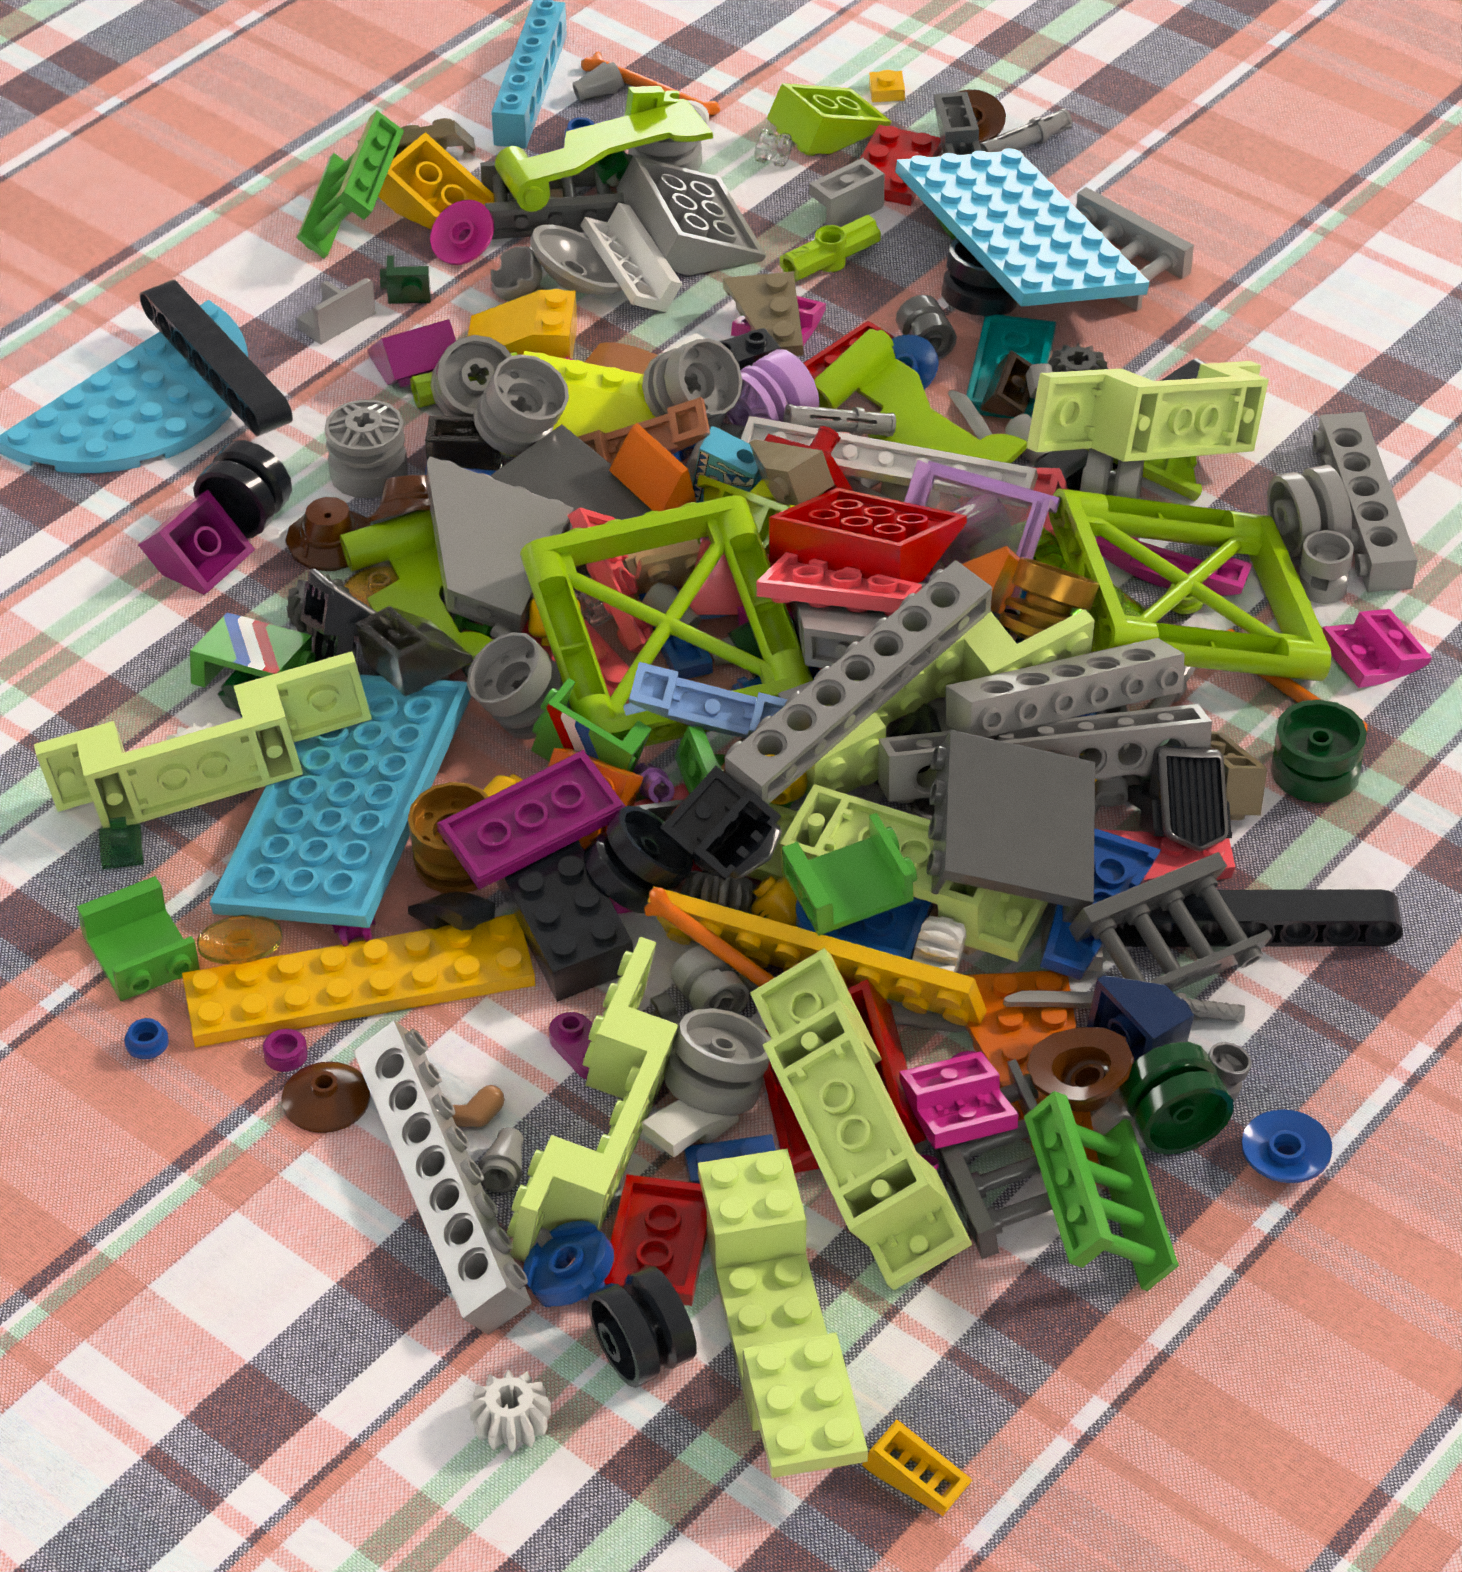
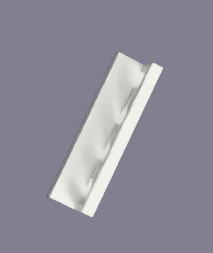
(633, 259)

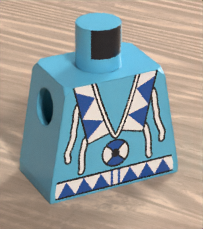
(727, 461)

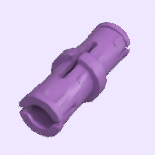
(653, 788)

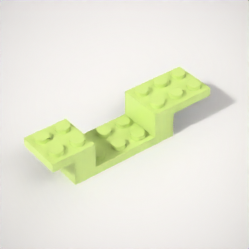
(1149, 418)
(977, 654)
(210, 761)
(834, 820)
(623, 1060)
(851, 1124)
(779, 1339)

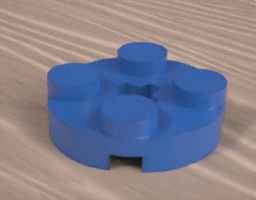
(564, 1286)

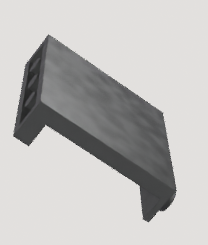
(571, 472)
(1013, 821)

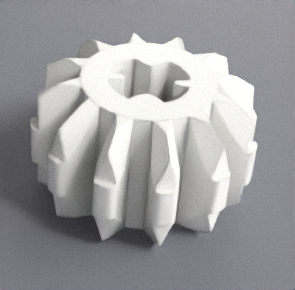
(940, 943)
(510, 1410)

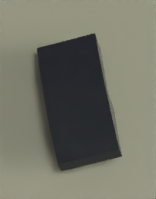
(456, 908)

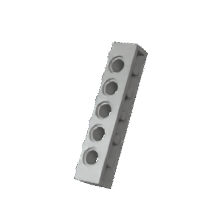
(1378, 531)
(1065, 688)

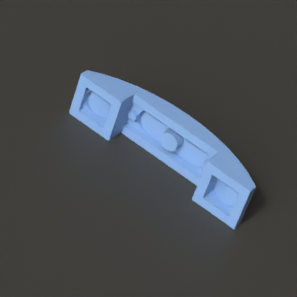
(700, 704)

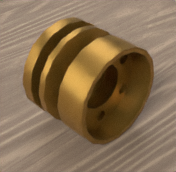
(1048, 599)
(431, 855)

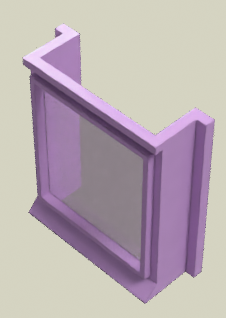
(995, 512)

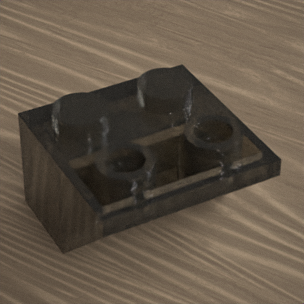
(460, 442)
(408, 649)

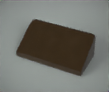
(1008, 387)

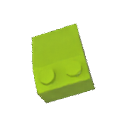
(823, 117)

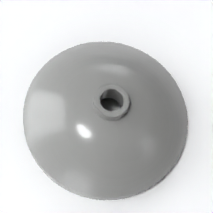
(572, 260)

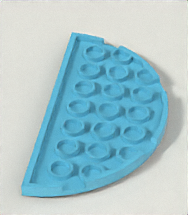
(126, 411)

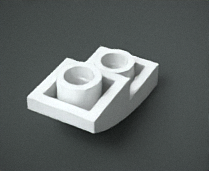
(681, 1125)

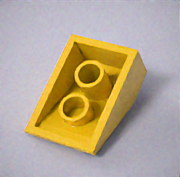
(427, 181)
(532, 323)

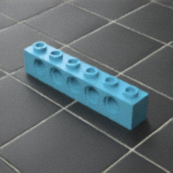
(529, 74)

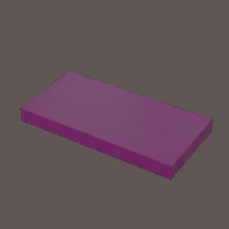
(530, 819)

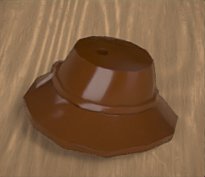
(400, 497)
(316, 535)
(1082, 1065)

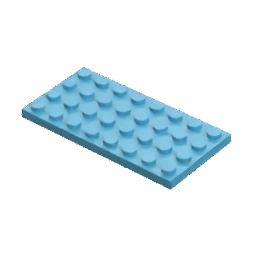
(1021, 227)
(334, 835)

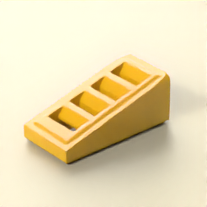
(895, 1473)

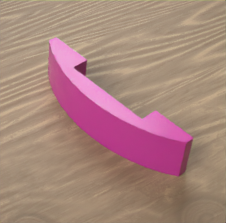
(1225, 581)

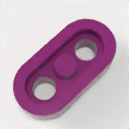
(571, 1043)

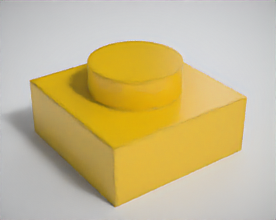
(886, 86)

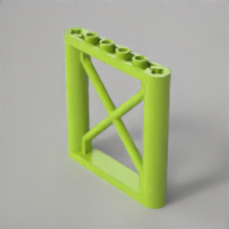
(732, 531)
(1295, 653)

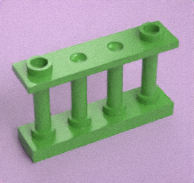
(350, 184)
(1075, 1198)

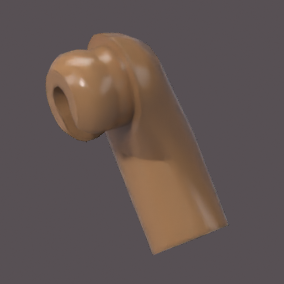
(480, 1108)

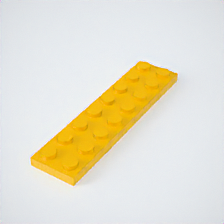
(782, 945)
(356, 980)

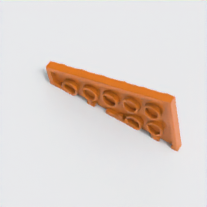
(1013, 1031)

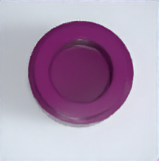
(285, 1050)

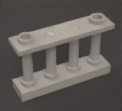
(1138, 238)

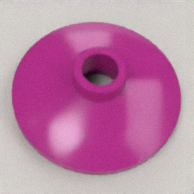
(454, 225)

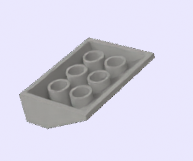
(689, 217)

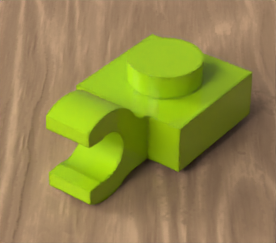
(649, 97)

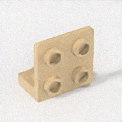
(664, 564)

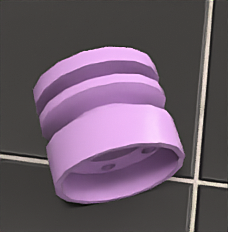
(772, 385)

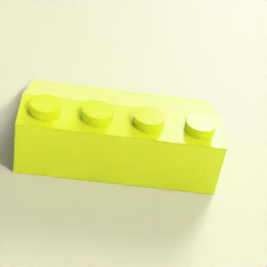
(598, 396)

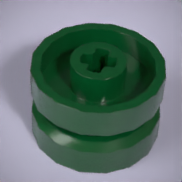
(1318, 751)
(1176, 1098)

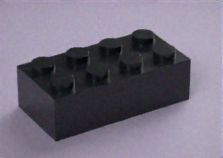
(567, 921)

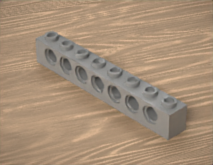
(908, 653)
(1103, 733)
(443, 1178)

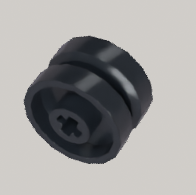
(971, 287)
(247, 485)
(635, 858)
(642, 1326)

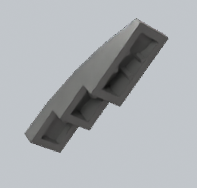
(956, 123)

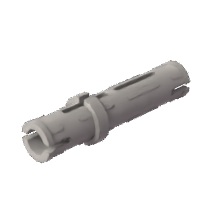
(1036, 131)
(877, 422)

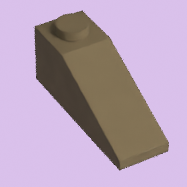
(791, 471)
(1243, 777)

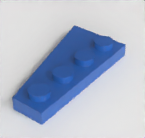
(1117, 867)

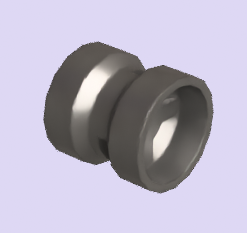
(1231, 1065)

